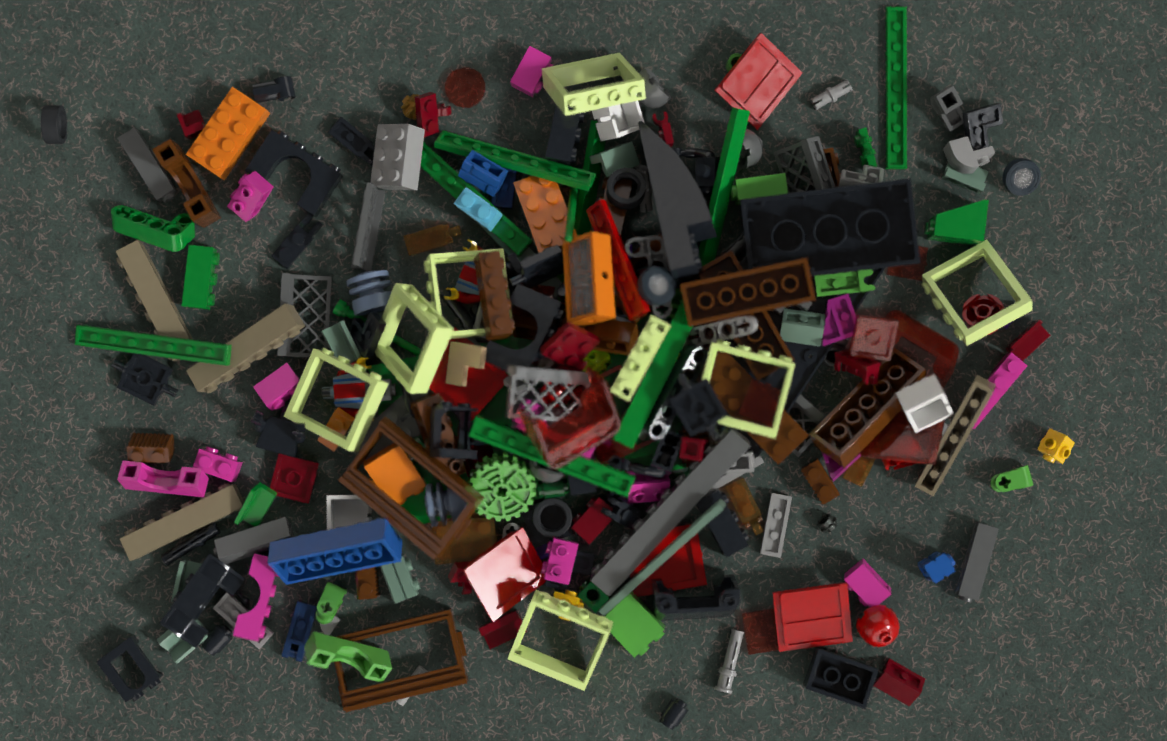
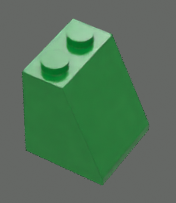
(960, 225)

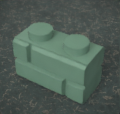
(400, 580)

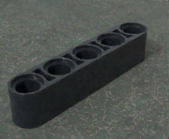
(694, 367)

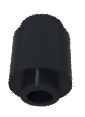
(217, 639)
(674, 713)

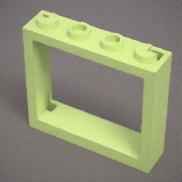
(588, 70)
(432, 284)
(439, 335)
(968, 336)
(763, 357)
(639, 359)
(365, 414)
(549, 665)

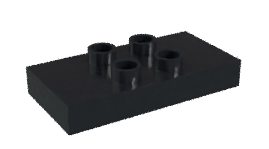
(834, 228)

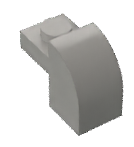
(963, 158)

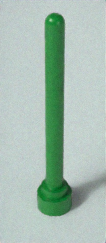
(569, 230)
(343, 309)

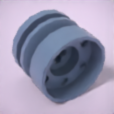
(370, 291)
(442, 504)

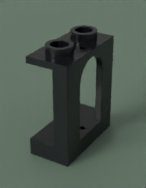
(463, 414)
(149, 671)

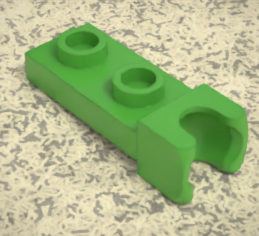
(842, 283)

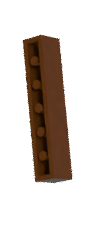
(614, 335)

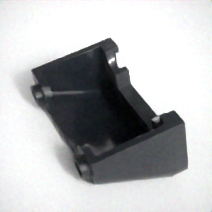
(721, 604)

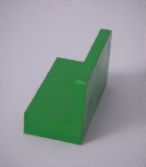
(256, 505)

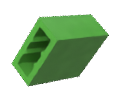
(758, 187)
(634, 625)

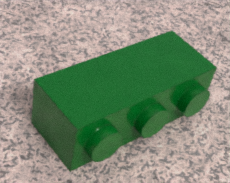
(200, 277)

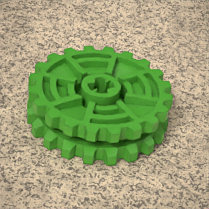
(516, 482)

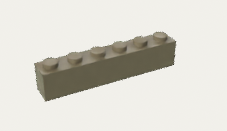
(151, 291)
(248, 347)
(956, 434)
(182, 522)

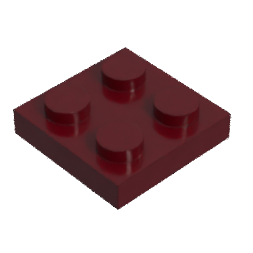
(570, 345)
(294, 478)

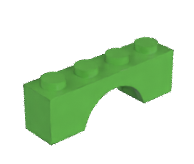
(368, 660)

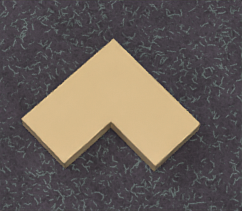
(460, 357)

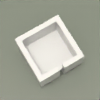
(618, 120)
(924, 403)
(346, 511)

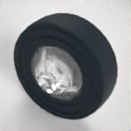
(1021, 176)
(656, 286)

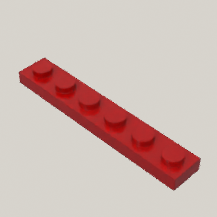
(621, 266)

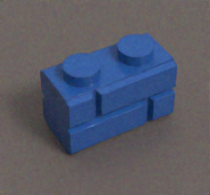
(482, 173)
(937, 566)

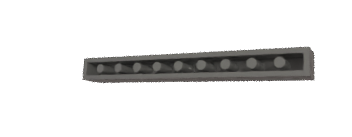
(670, 510)

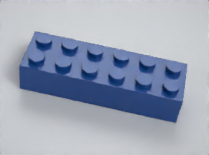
(335, 551)

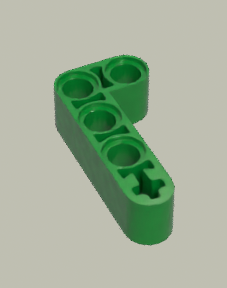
(153, 230)

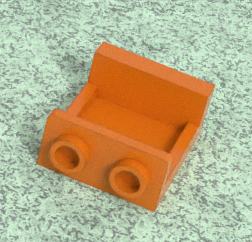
(395, 473)

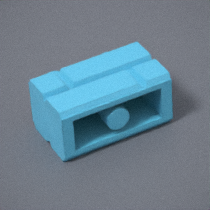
(478, 209)

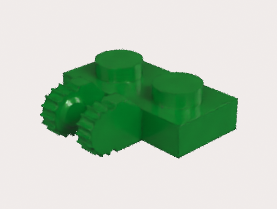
(863, 142)

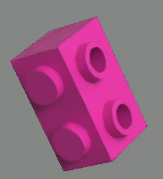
(529, 72)
(250, 196)
(277, 387)
(218, 465)
(647, 488)
(560, 560)
(867, 584)

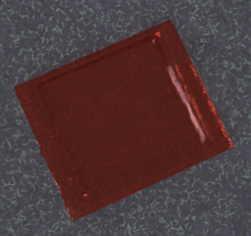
(901, 443)

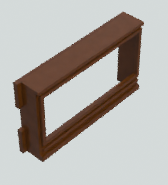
(394, 512)
(409, 685)

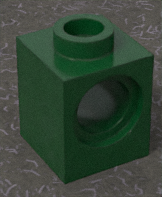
(594, 603)

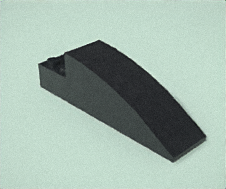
(679, 207)

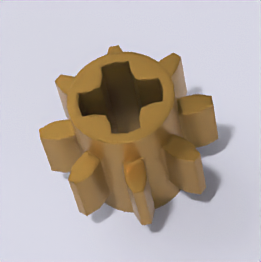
(409, 106)

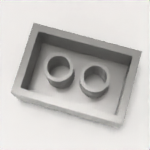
(397, 156)

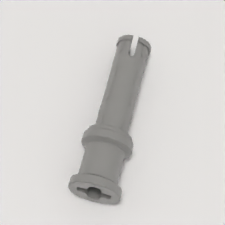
(728, 671)

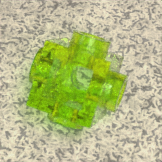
(597, 361)

